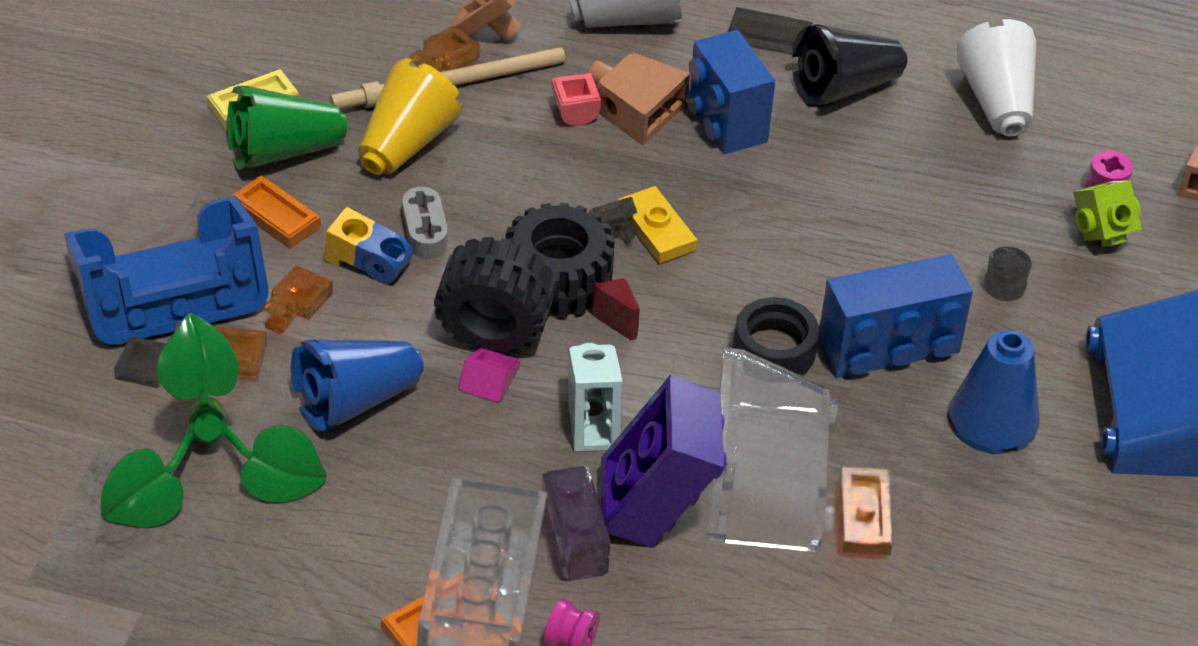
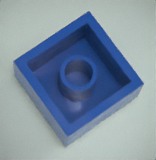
(730, 92)

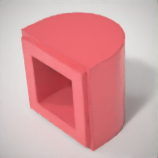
(576, 98)

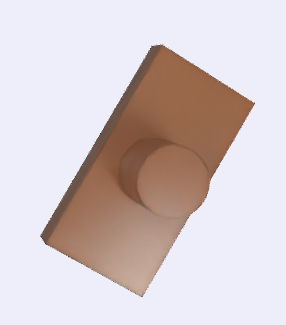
(495, 13)

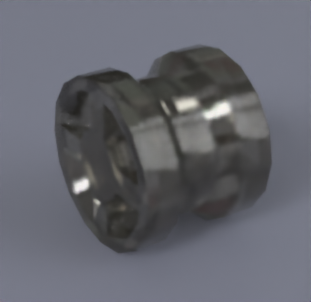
(1007, 273)

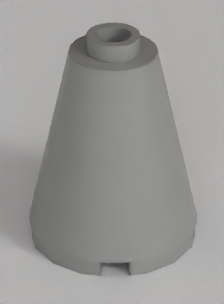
(626, 12)

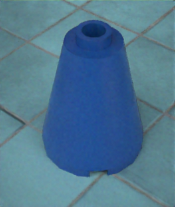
(350, 377)
(999, 396)

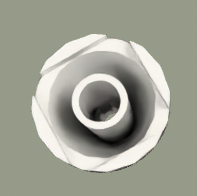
(1001, 72)

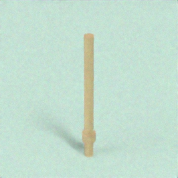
(370, 92)

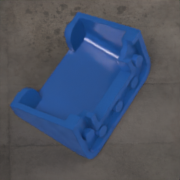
(158, 286)
(1151, 385)

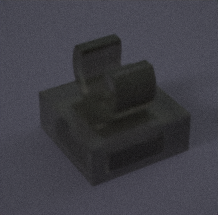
(617, 216)

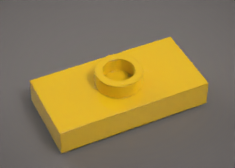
(660, 226)

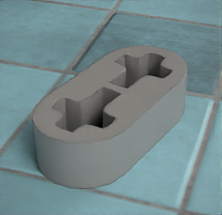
(431, 221)

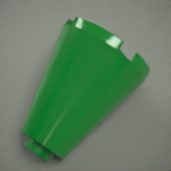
(280, 126)

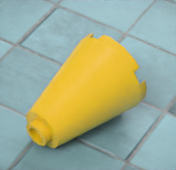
(407, 116)

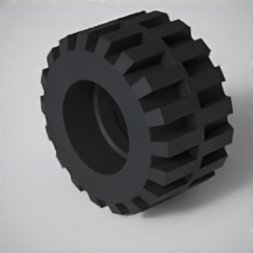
(574, 248)
(495, 295)

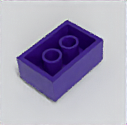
(662, 461)

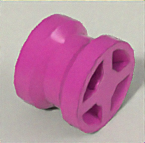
(1109, 167)
(571, 626)

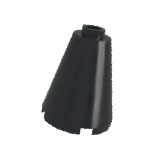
(843, 63)

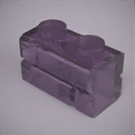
(576, 524)

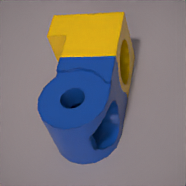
(366, 246)

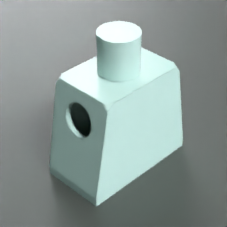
(596, 378)

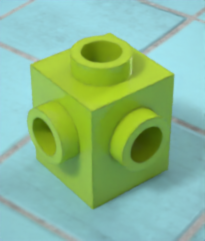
(1107, 212)

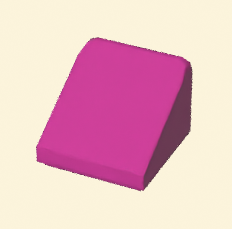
(488, 374)

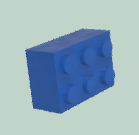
(894, 315)

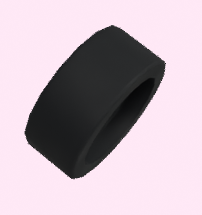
(784, 315)

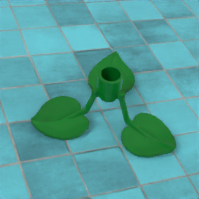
(202, 364)

